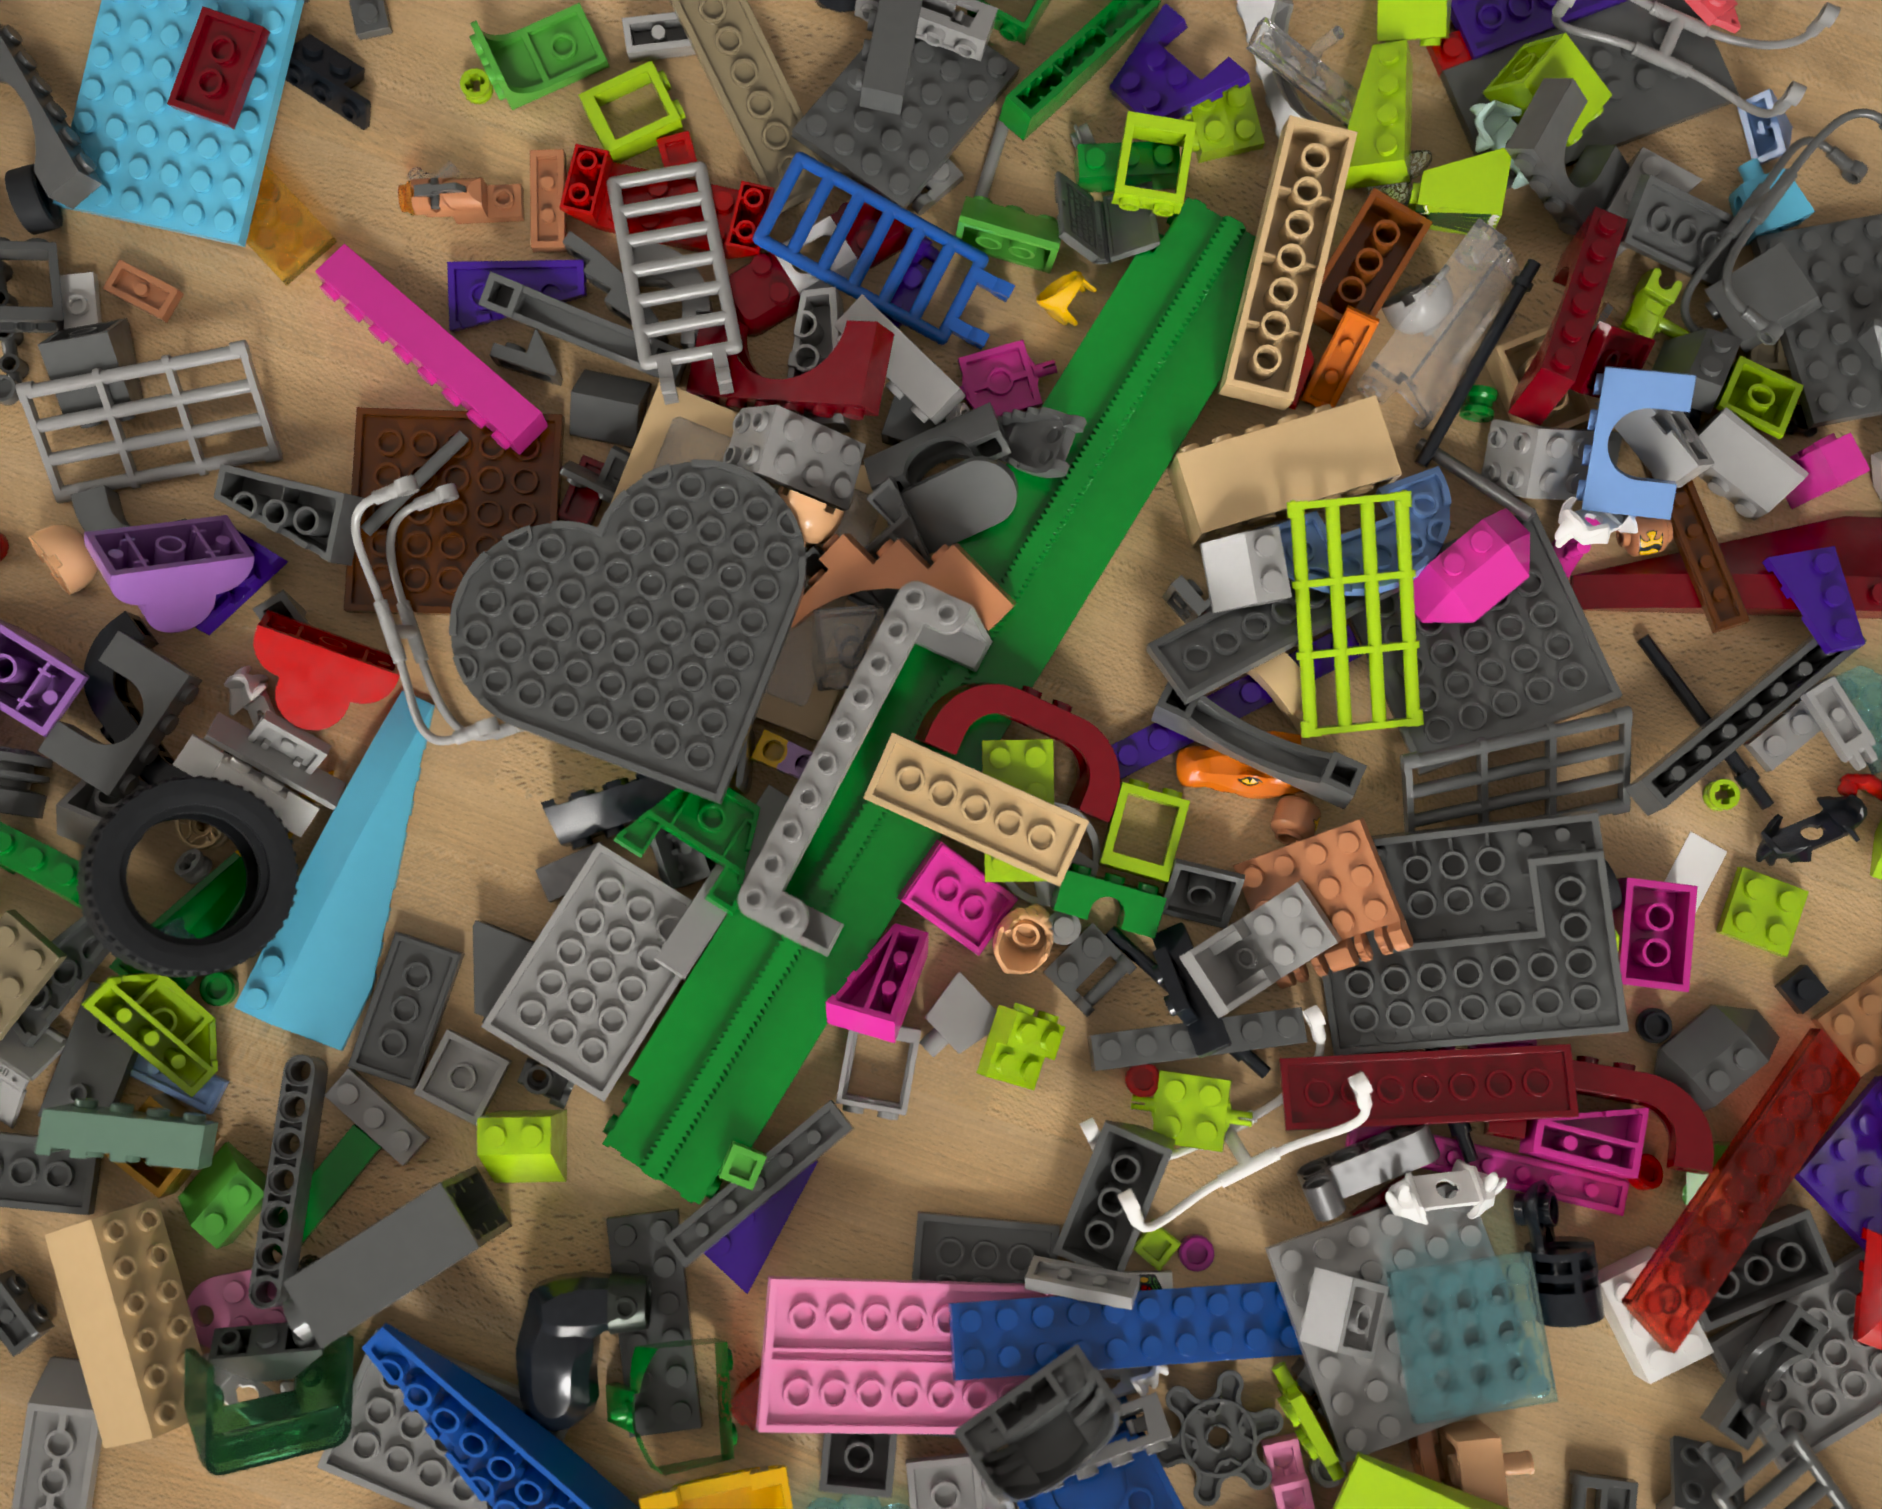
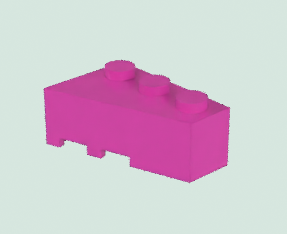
(883, 986)

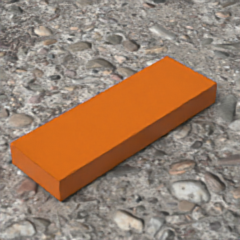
(1340, 358)

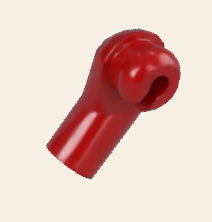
(1853, 782)

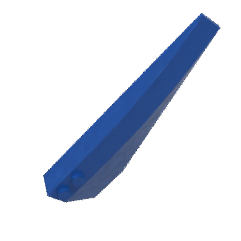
(486, 1437)

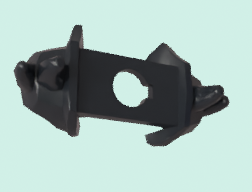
(1837, 820)

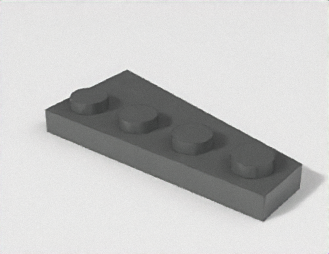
(82, 959)

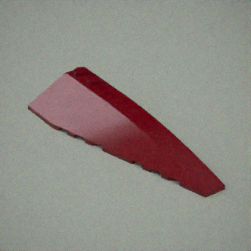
(1665, 585)

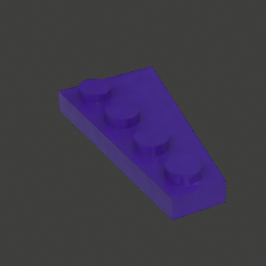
(467, 280)

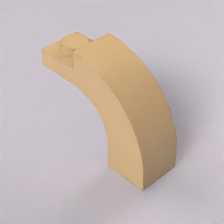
(1282, 682)

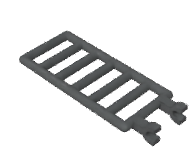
(1775, 1444)

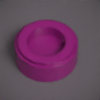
(1196, 1252)

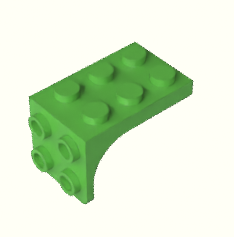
(540, 56)

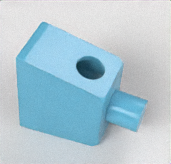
(1789, 211)

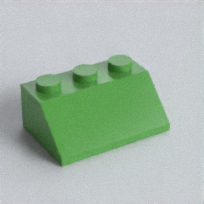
(1009, 233)

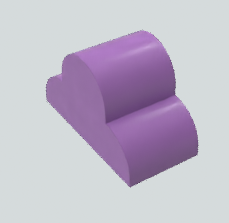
(172, 567)
(35, 679)

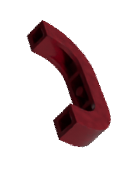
(1096, 762)
(1686, 1125)

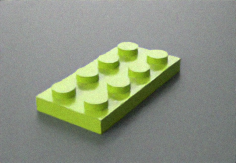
(1024, 766)

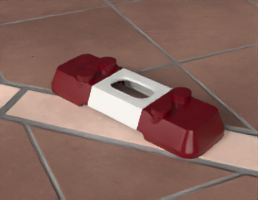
(771, 289)

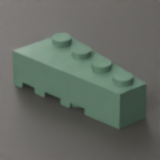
(127, 1134)

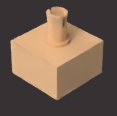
(1476, 1462)

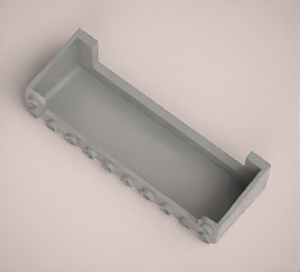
(916, 617)

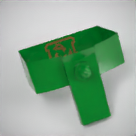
(621, 1401)

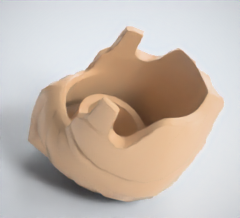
(1023, 940)

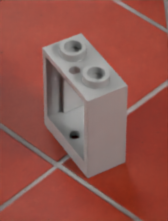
(885, 1108)

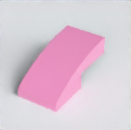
(1289, 1480)

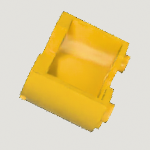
(728, 1490)

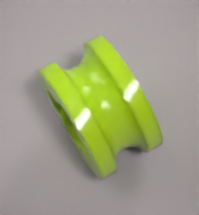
(466, 86)
(1727, 803)

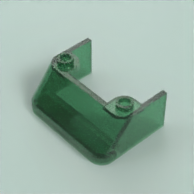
(272, 1426)

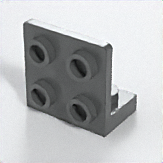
(1186, 599)
(1693, 1478)

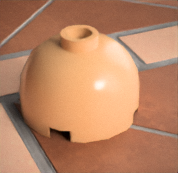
(813, 517)
(65, 555)

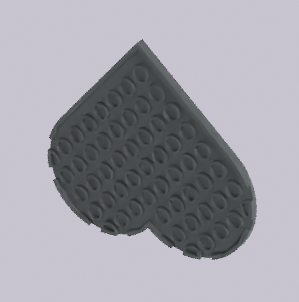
(641, 630)

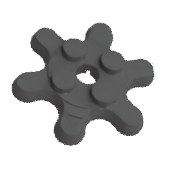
(1239, 1451)

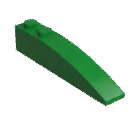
(1072, 65)

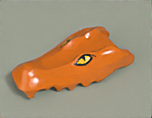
(1209, 768)

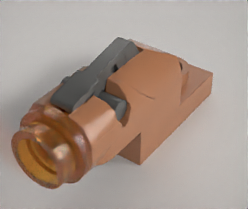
(463, 199)

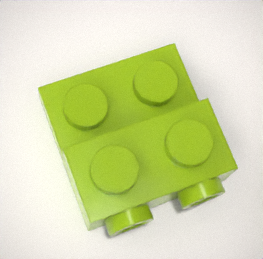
(1226, 125)
(1020, 1045)

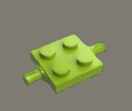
(1192, 1110)
(1300, 1414)

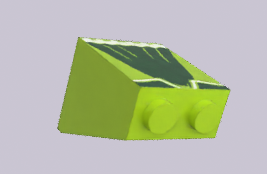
(1463, 192)

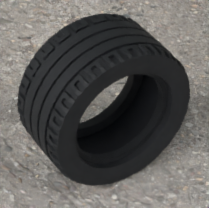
(234, 812)

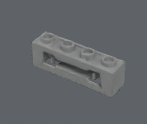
(948, 28)
(1121, 1451)

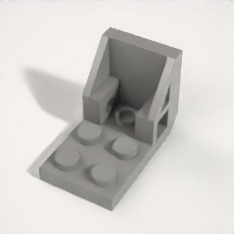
(1260, 949)

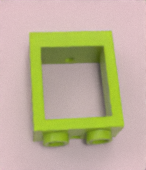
(1157, 130)
(645, 137)
(1133, 865)

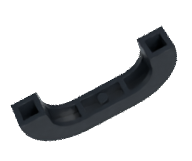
(110, 698)

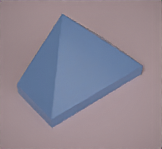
(1765, 136)

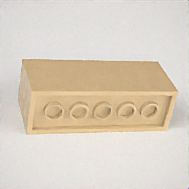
(1251, 476)
(126, 1320)

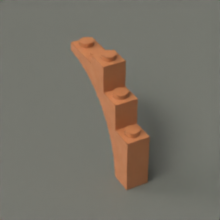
(856, 570)

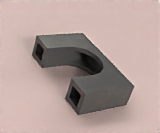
(1540, 155)
(164, 692)

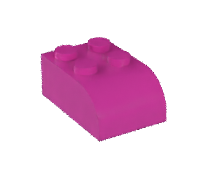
(1655, 933)

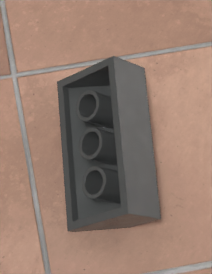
(1097, 1225)

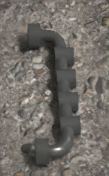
(9, 344)

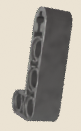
(1364, 1166)

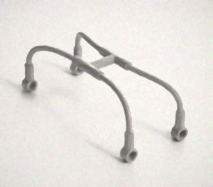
(1679, 21)
(404, 486)

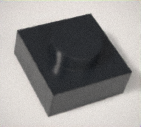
(1801, 989)

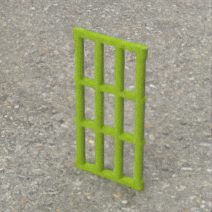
(1336, 581)

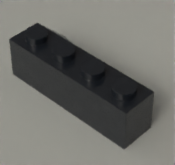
(603, 812)

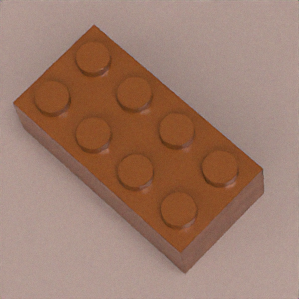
(1369, 259)

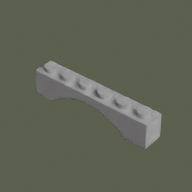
(1280, 94)

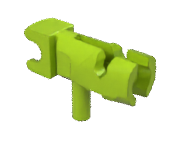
(1650, 306)

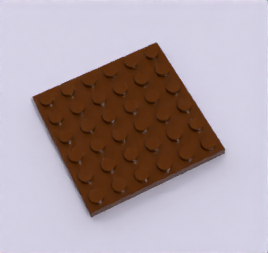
(439, 544)

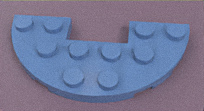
(1428, 527)

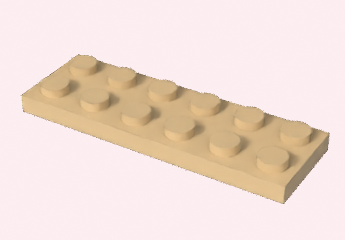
(976, 809)

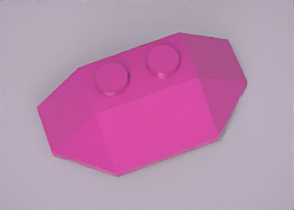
(1474, 571)

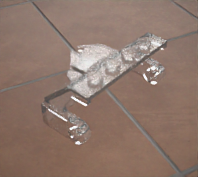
(1445, 326)

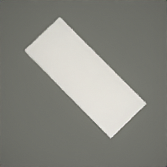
(1696, 864)

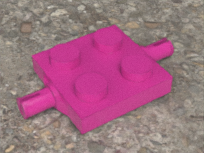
(1003, 378)

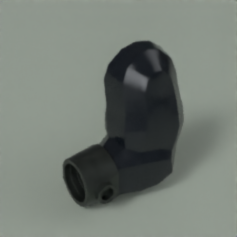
(562, 1340)

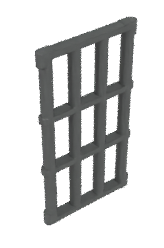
(1549, 763)

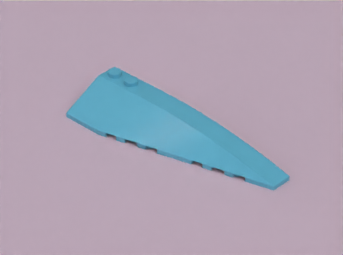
(328, 951)

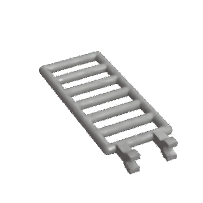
(633, 271)

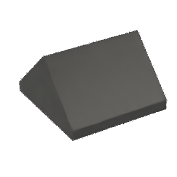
(608, 408)
(1202, 893)

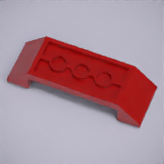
(736, 210)

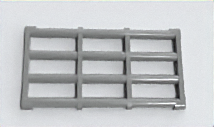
(178, 398)

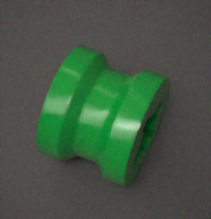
(1479, 404)

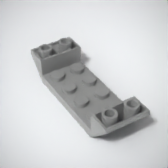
(58, 1442)

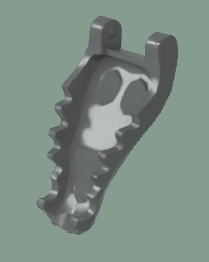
(1040, 440)

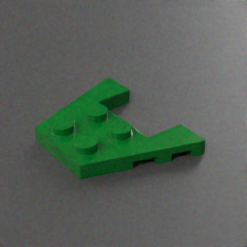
(713, 829)

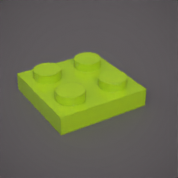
(1762, 911)

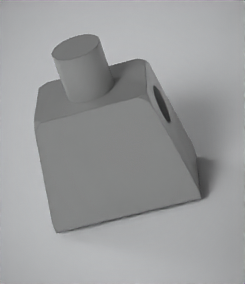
(958, 1017)

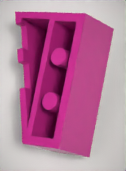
(1829, 464)
(1593, 1141)

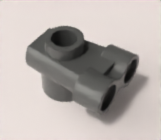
(552, 1086)

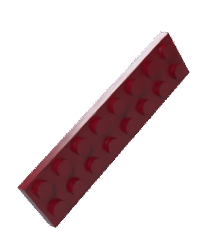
(1431, 1087)

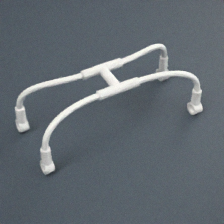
(1246, 1164)

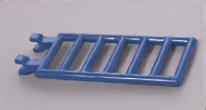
(891, 211)

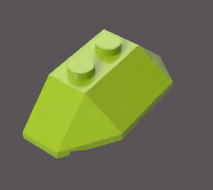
(160, 1025)

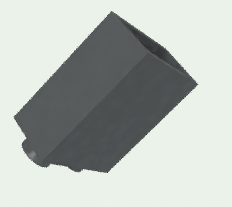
(393, 1257)

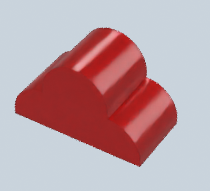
(320, 671)

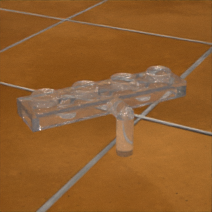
(1305, 68)

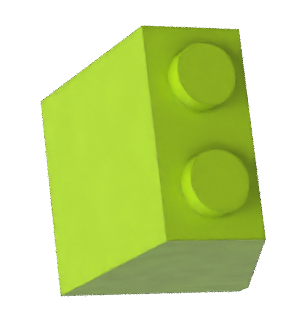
(1413, 21)
(1543, 59)
(523, 1145)

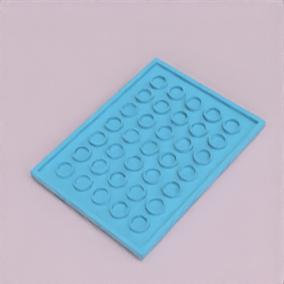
(162, 162)

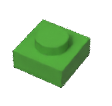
(742, 1165)

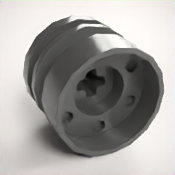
(16, 780)

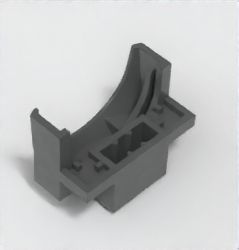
(1042, 1428)

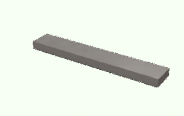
(703, 917)

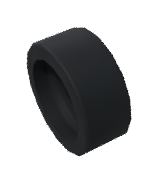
(31, 202)

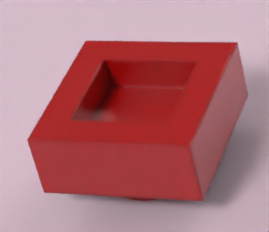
(1449, 53)
(676, 149)

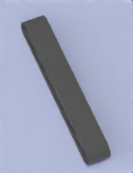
(276, 1194)

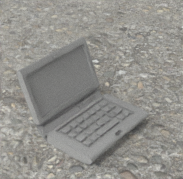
(22, 1064)

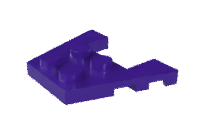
(1159, 83)

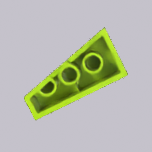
(1383, 119)

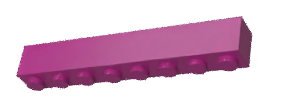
(432, 349)

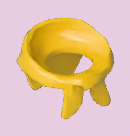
(1059, 295)

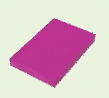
(957, 898)

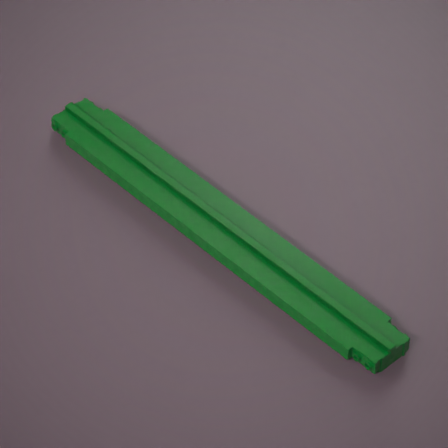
(761, 997)

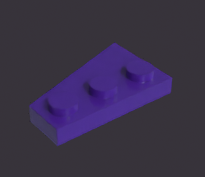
(264, 568)
(1822, 596)

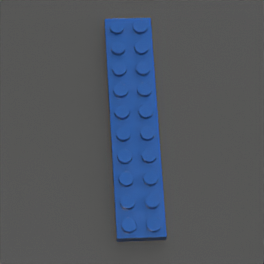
(1161, 1329)

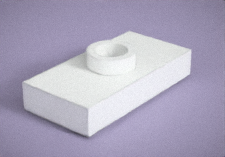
(80, 299)

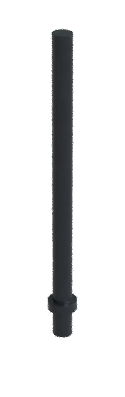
(1521, 285)

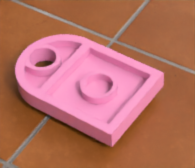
(230, 1303)

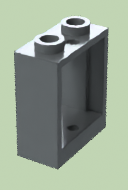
(33, 319)

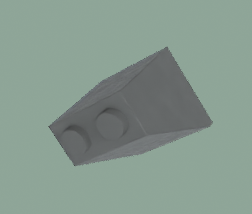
(86, 348)

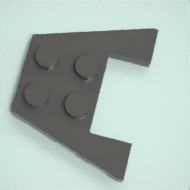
(890, 504)

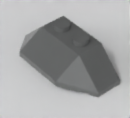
(1716, 1053)

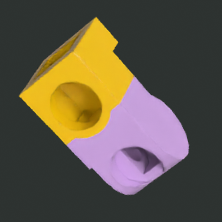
(781, 754)

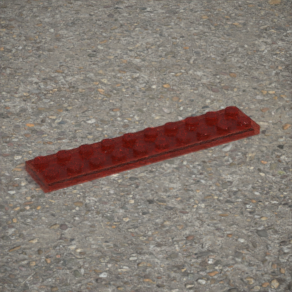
(1741, 1191)

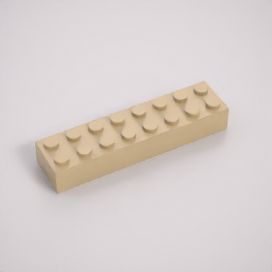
(1287, 263)

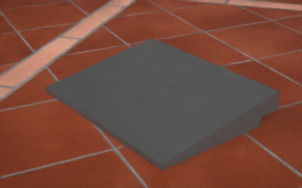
(1504, 938)

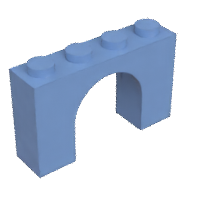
(1621, 392)

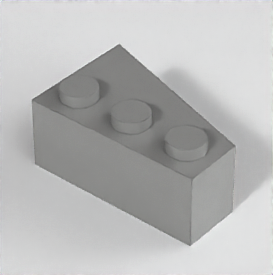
(1648, 163)
(1665, 444)

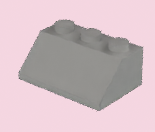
(1746, 465)

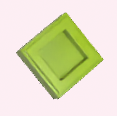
(1156, 1247)

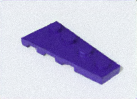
(749, 1244)

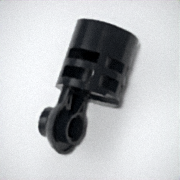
(1562, 1264)

